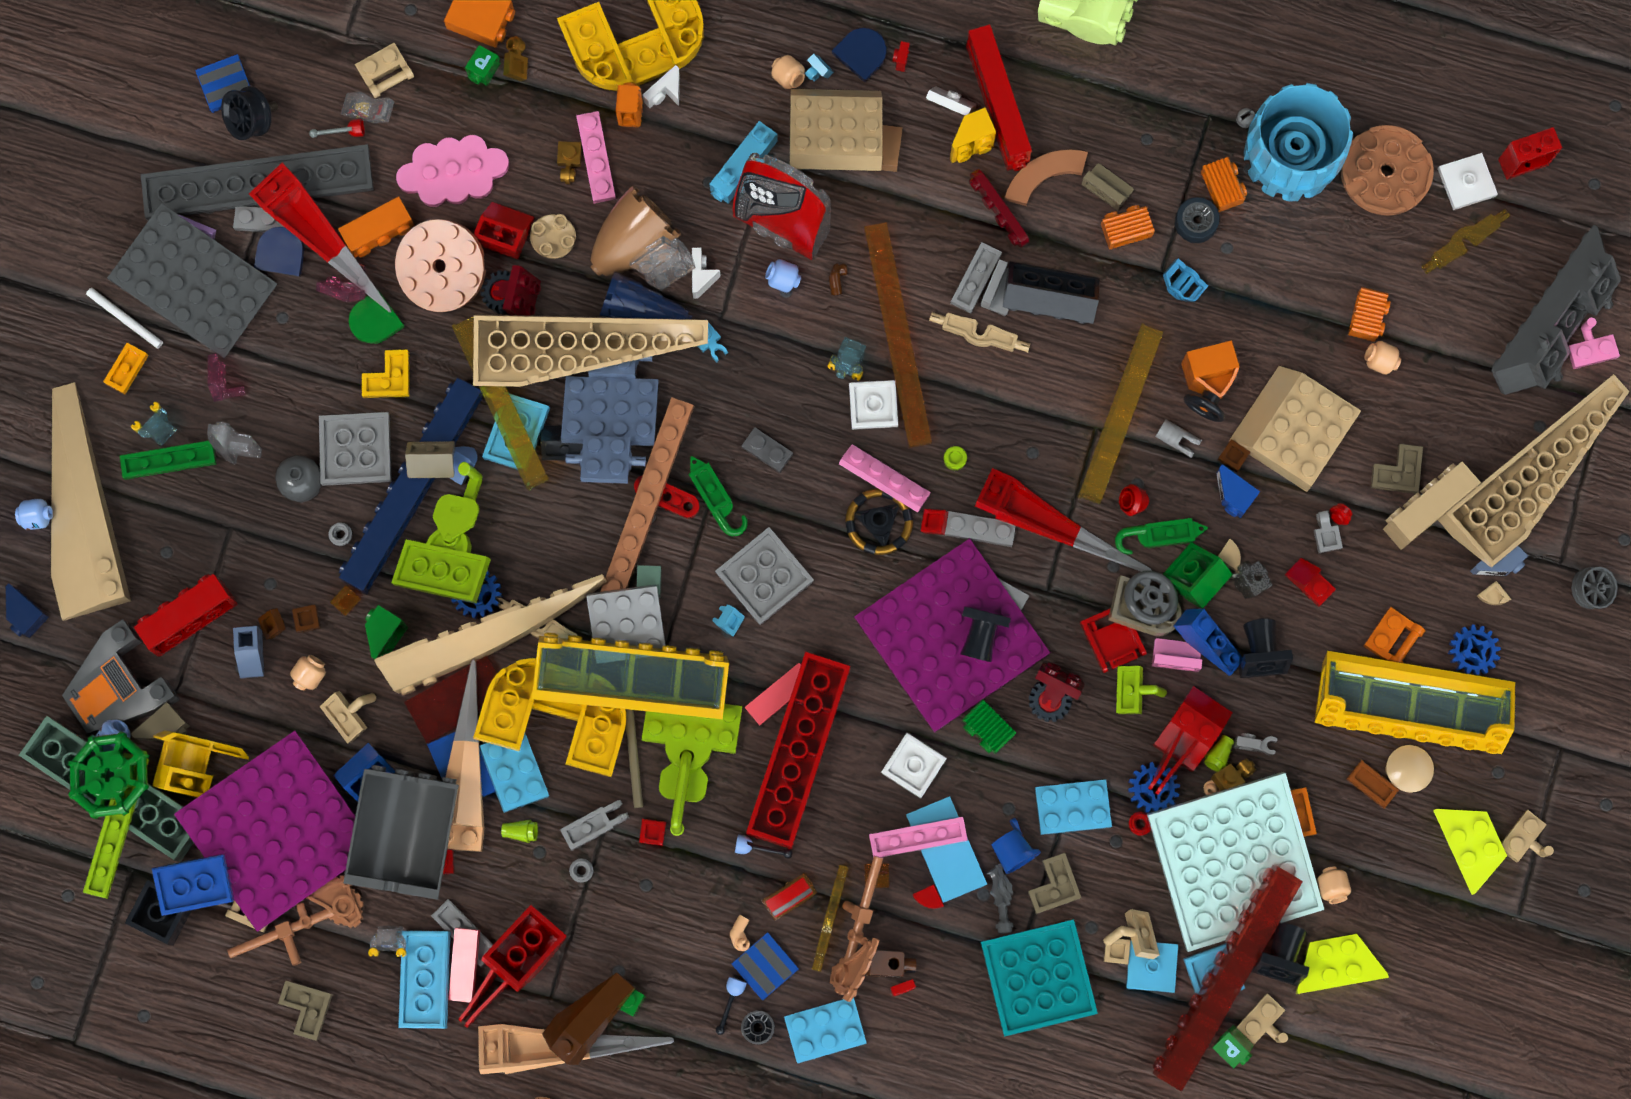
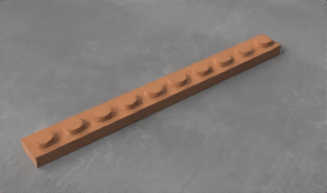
(648, 495)

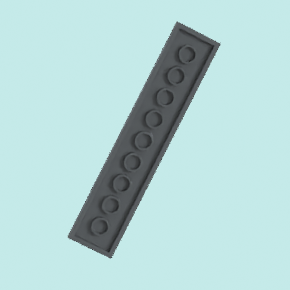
(229, 184)

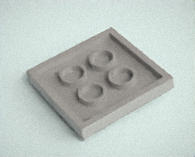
(355, 448)
(764, 576)
(627, 616)

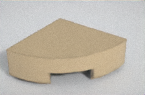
(1230, 555)
(1494, 595)

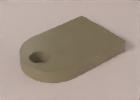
(1120, 614)

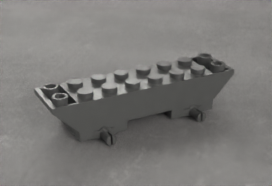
(1542, 340)

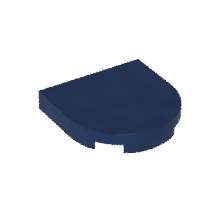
(861, 52)
(279, 252)

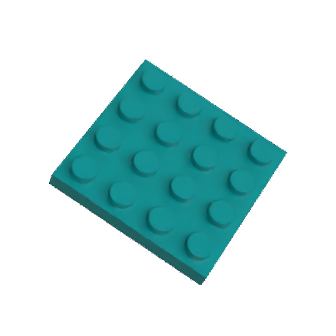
(1039, 978)

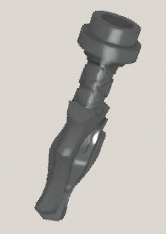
(1002, 894)

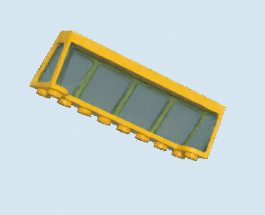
(630, 676)
(1416, 702)

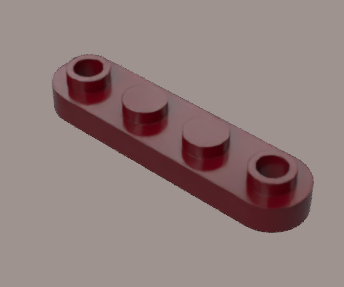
(1003, 215)

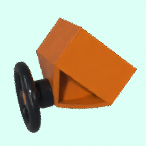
(1210, 374)

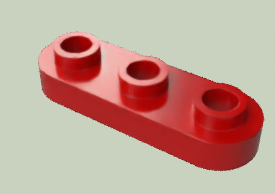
(677, 502)

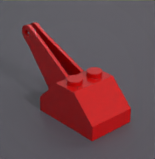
(1190, 733)
(517, 956)

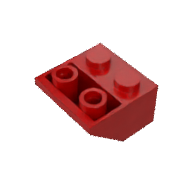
(503, 229)

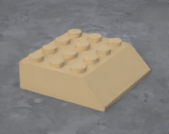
(836, 129)
(1295, 426)

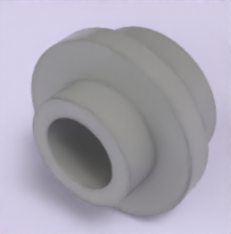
(340, 527)
(574, 867)

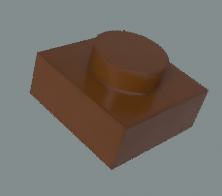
(1234, 455)
(306, 618)
(271, 623)

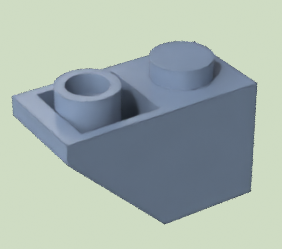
(249, 651)

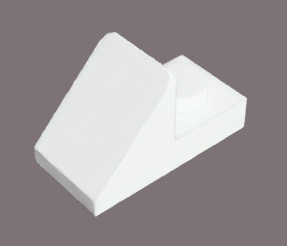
(668, 84)
(702, 278)

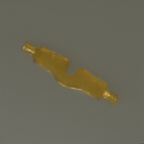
(1456, 247)
(829, 918)

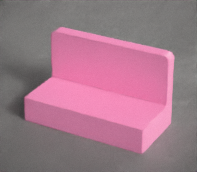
(1176, 655)

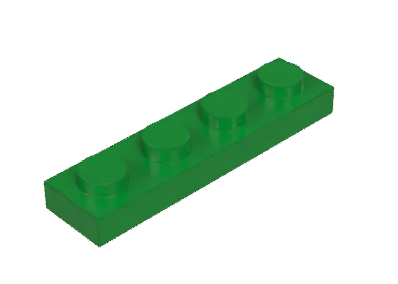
(167, 460)

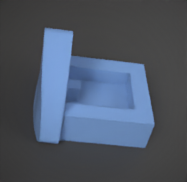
(463, 454)

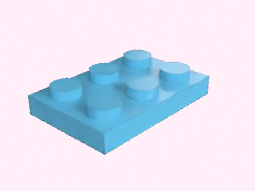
(533, 418)
(514, 775)
(1073, 807)
(825, 1030)

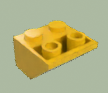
(973, 136)

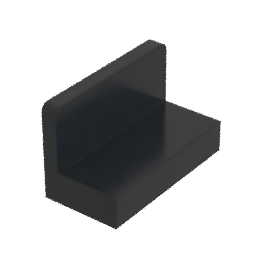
(553, 448)

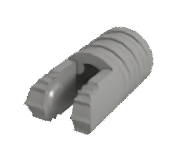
(1173, 434)

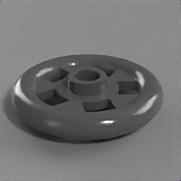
(1166, 587)

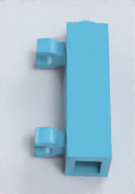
(759, 141)

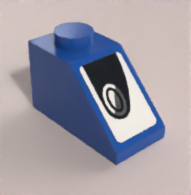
(1235, 492)

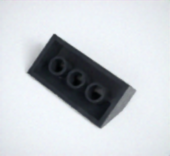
(1051, 293)

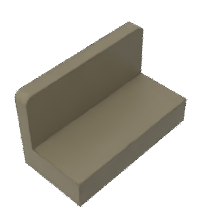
(1107, 186)
(430, 459)

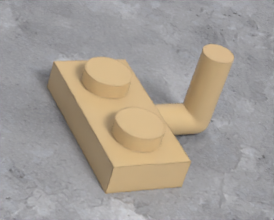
(344, 714)
(1523, 837)
(1141, 934)
(1261, 1019)

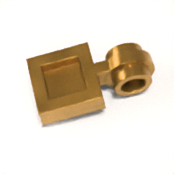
(514, 64)
(570, 156)
(1230, 777)

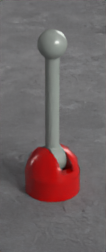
(354, 128)

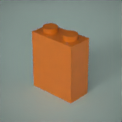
(480, 19)

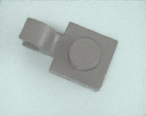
(1327, 536)
(1249, 743)

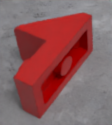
(1310, 581)

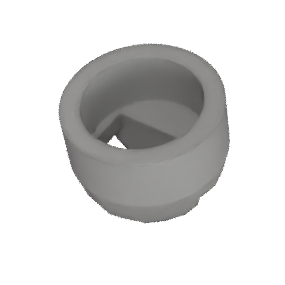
(1247, 121)

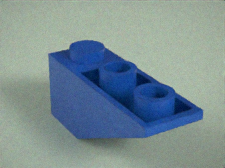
(1207, 638)

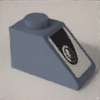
(1511, 562)

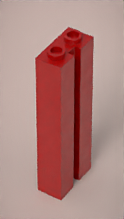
(998, 97)

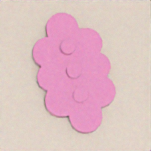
(452, 170)

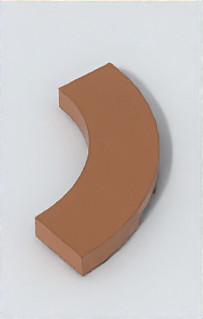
(1042, 168)

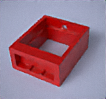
(1535, 149)

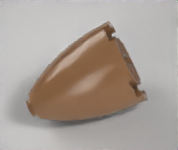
(627, 231)

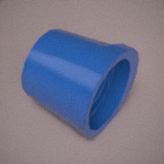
(1013, 849)

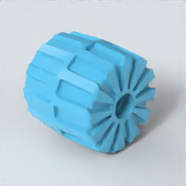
(1300, 118)

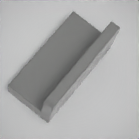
(994, 293)

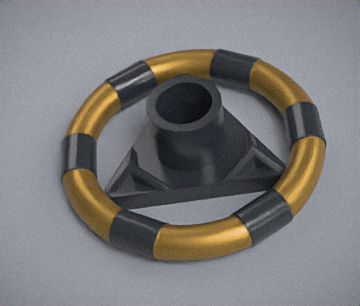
(878, 523)

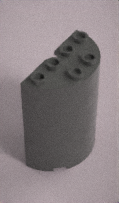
(401, 832)

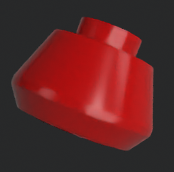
(1133, 500)

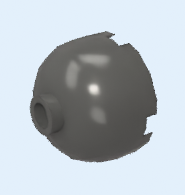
(298, 478)

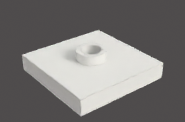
(951, 100)
(1467, 181)
(873, 404)
(913, 765)

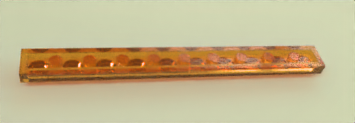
(897, 335)

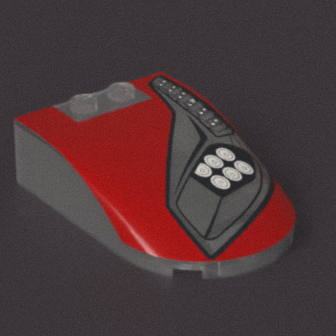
(782, 205)

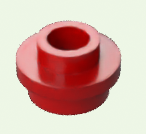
(1132, 824)

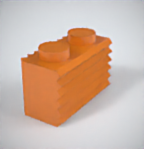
(629, 105)
(1223, 184)
(1127, 227)
(1368, 314)

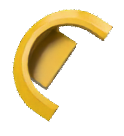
(185, 762)

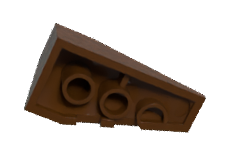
(582, 1022)

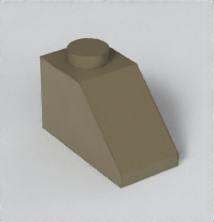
(163, 719)

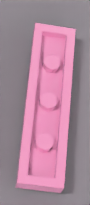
(596, 157)
(884, 478)
(918, 837)

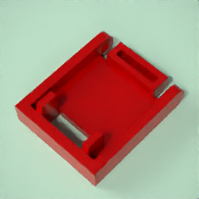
(1112, 643)

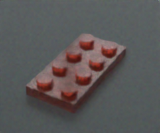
(439, 707)

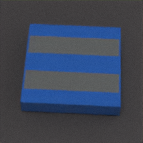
(220, 78)
(765, 966)

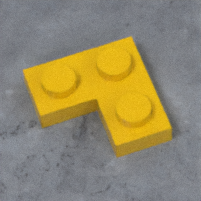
(392, 382)

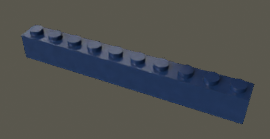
(407, 493)

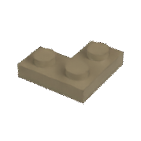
(1403, 476)
(1061, 887)
(312, 1006)

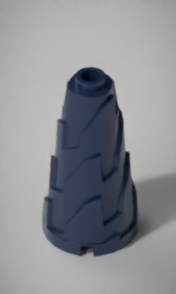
(632, 300)

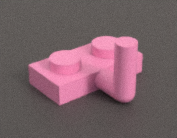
(1592, 350)

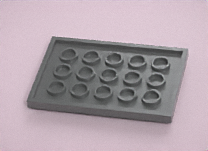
(192, 281)

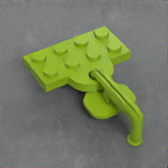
(444, 567)
(688, 736)

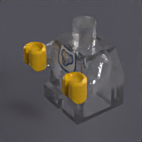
(387, 938)

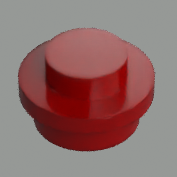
(1340, 514)

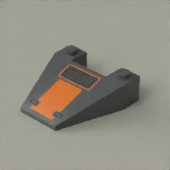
(107, 687)

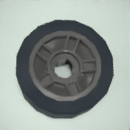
(1207, 214)

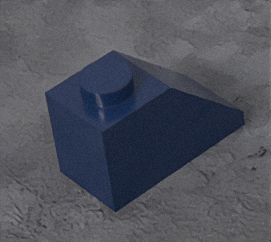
(22, 613)

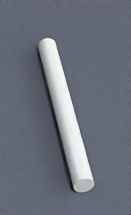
(123, 317)

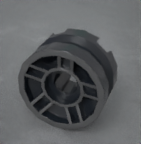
(757, 1037)

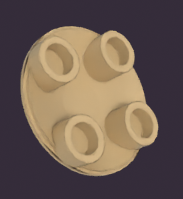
(553, 236)
(1409, 768)

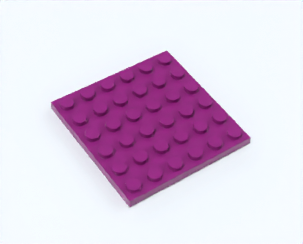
(923, 632)
(278, 828)

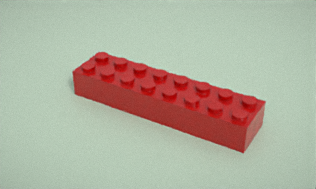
(798, 750)

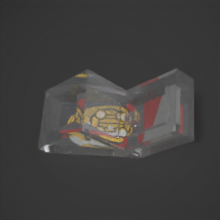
(362, 106)

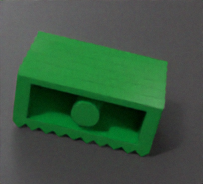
(988, 727)

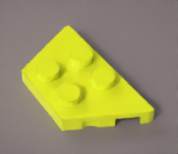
(1472, 844)
(1339, 963)

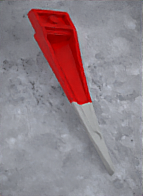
(294, 208)
(1022, 508)

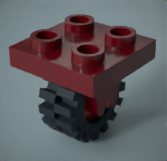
(512, 292)
(1054, 692)

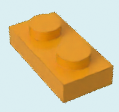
(125, 368)

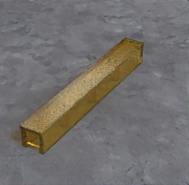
(1120, 414)
(505, 416)

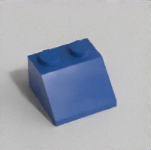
(352, 772)

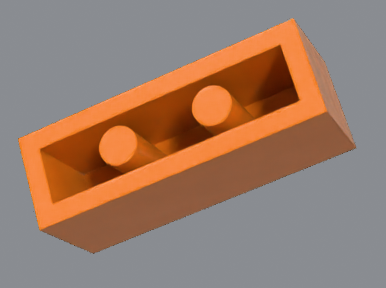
(376, 227)

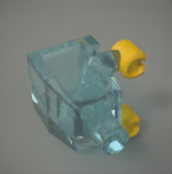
(848, 359)
(156, 427)

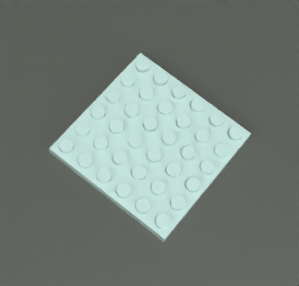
(1220, 849)

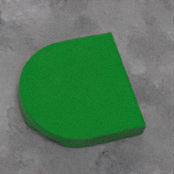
(372, 322)

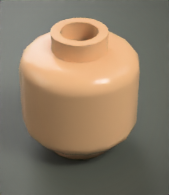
(788, 72)
(1382, 357)
(308, 672)
(1334, 885)

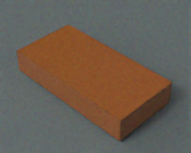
(1372, 784)

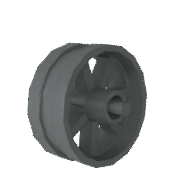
(1595, 587)

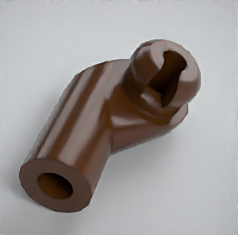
(834, 278)

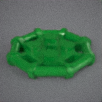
(97, 768)

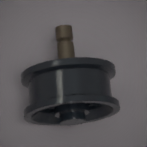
(247, 112)

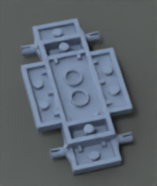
(607, 417)

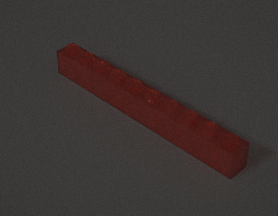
(1227, 977)

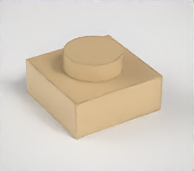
(1117, 952)

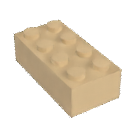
(1434, 502)

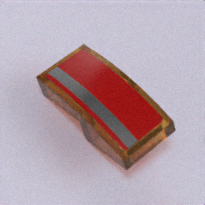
(789, 896)

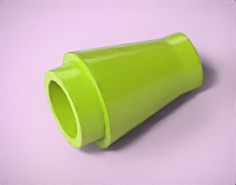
(1219, 754)
(522, 830)

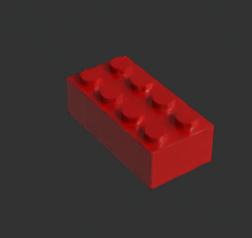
(185, 615)

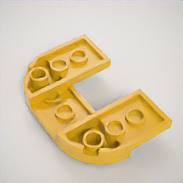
(639, 58)
(509, 708)

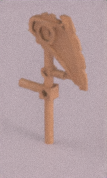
(340, 905)
(851, 970)

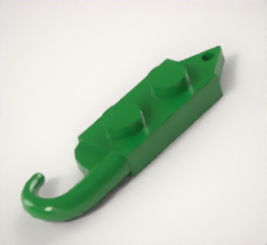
(714, 496)
(1161, 534)

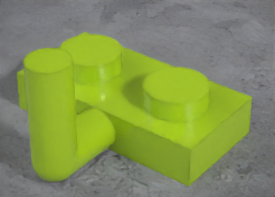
(1131, 688)

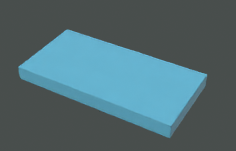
(951, 865)
(425, 980)

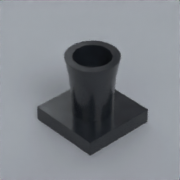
(982, 633)
(1264, 656)
(1284, 952)

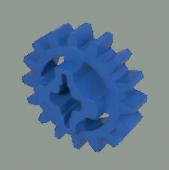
(481, 608)
(1470, 642)
(1143, 789)

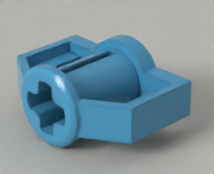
(1183, 281)

